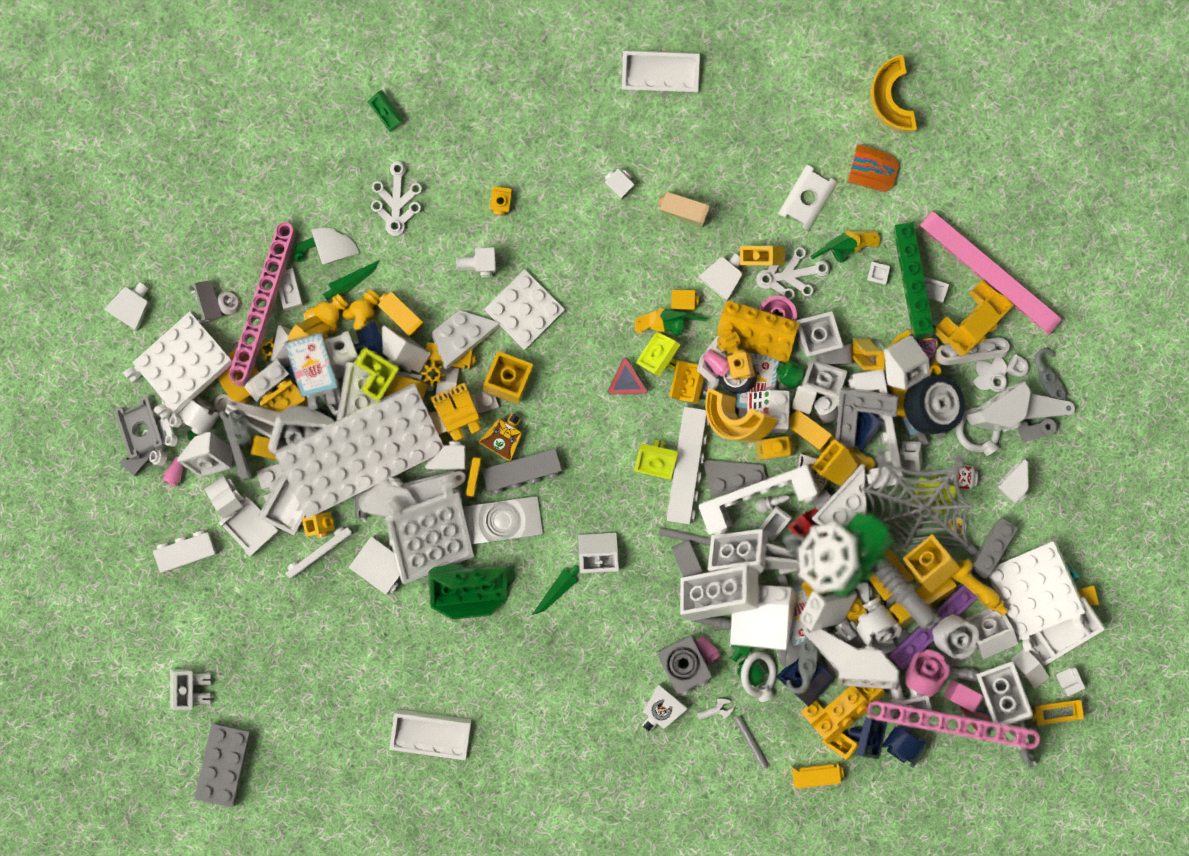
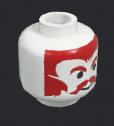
(966, 478)

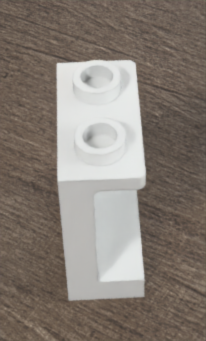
(248, 528)
(377, 566)
(825, 611)

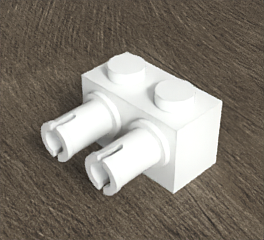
(482, 262)
(181, 689)
(915, 700)

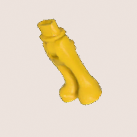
(985, 594)

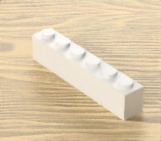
(686, 466)

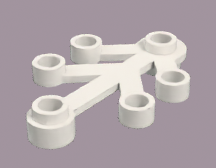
(396, 202)
(790, 275)
(164, 427)

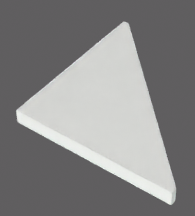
(845, 501)

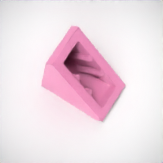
(963, 696)

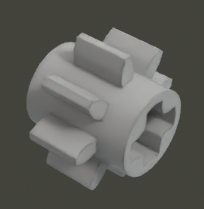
(846, 630)

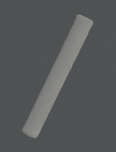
(684, 536)
(751, 743)

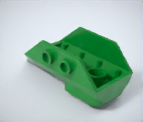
(871, 544)
(468, 592)

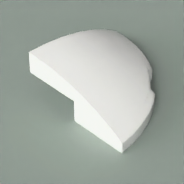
(333, 245)

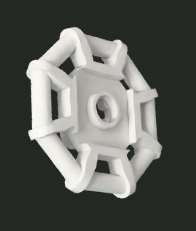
(837, 559)

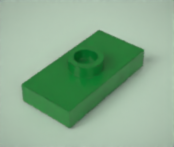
(385, 111)

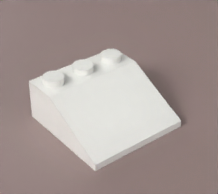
(767, 625)

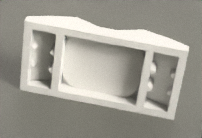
(503, 520)
(1063, 636)

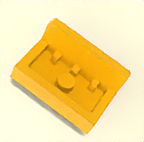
(686, 382)
(283, 397)

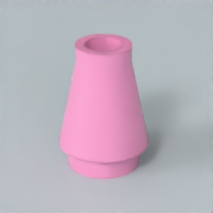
(716, 362)
(174, 473)
(707, 650)

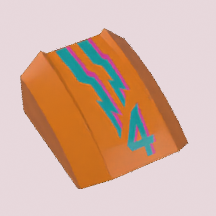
(873, 169)

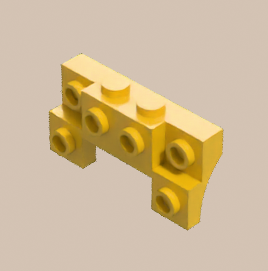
(975, 326)
(841, 711)

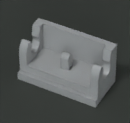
(207, 301)

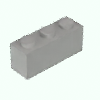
(993, 548)

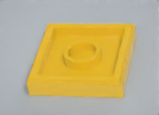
(473, 477)

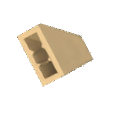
(683, 208)

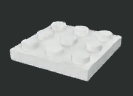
(524, 309)

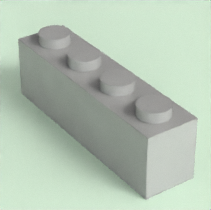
(521, 470)

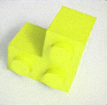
(380, 373)

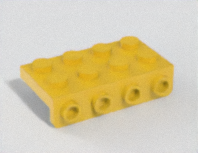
(759, 330)

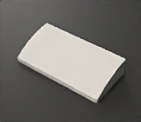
(660, 70)
(282, 507)
(430, 734)

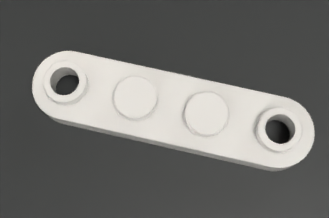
(986, 350)

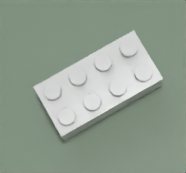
(719, 593)

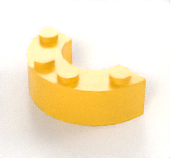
(882, 101)
(724, 421)

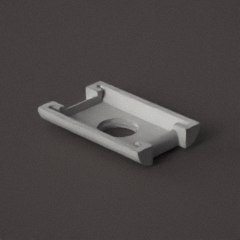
(127, 423)

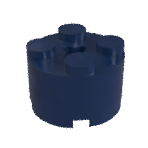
(905, 746)

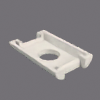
(807, 213)

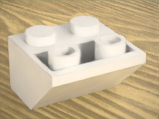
(906, 363)
(598, 552)

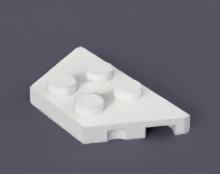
(461, 335)

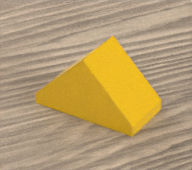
(843, 746)

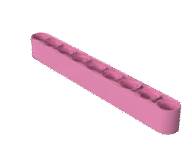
(991, 272)
(262, 295)
(943, 726)

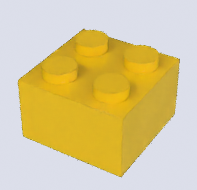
(508, 377)
(931, 563)

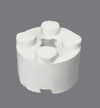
(199, 416)
(878, 628)
(955, 636)

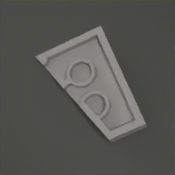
(731, 476)

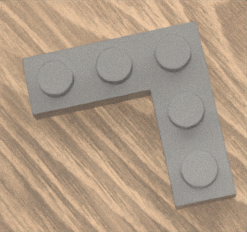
(852, 402)

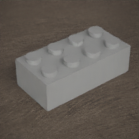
(222, 765)

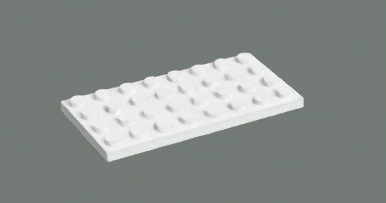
(360, 451)

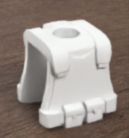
(341, 351)

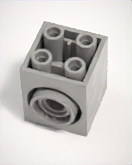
(693, 674)

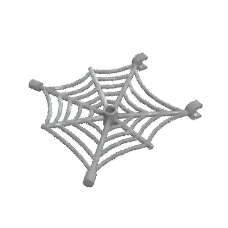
(924, 506)

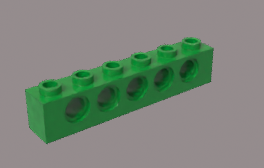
(913, 281)

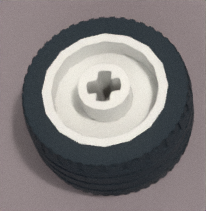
(934, 405)

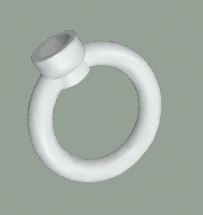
(988, 447)
(764, 692)

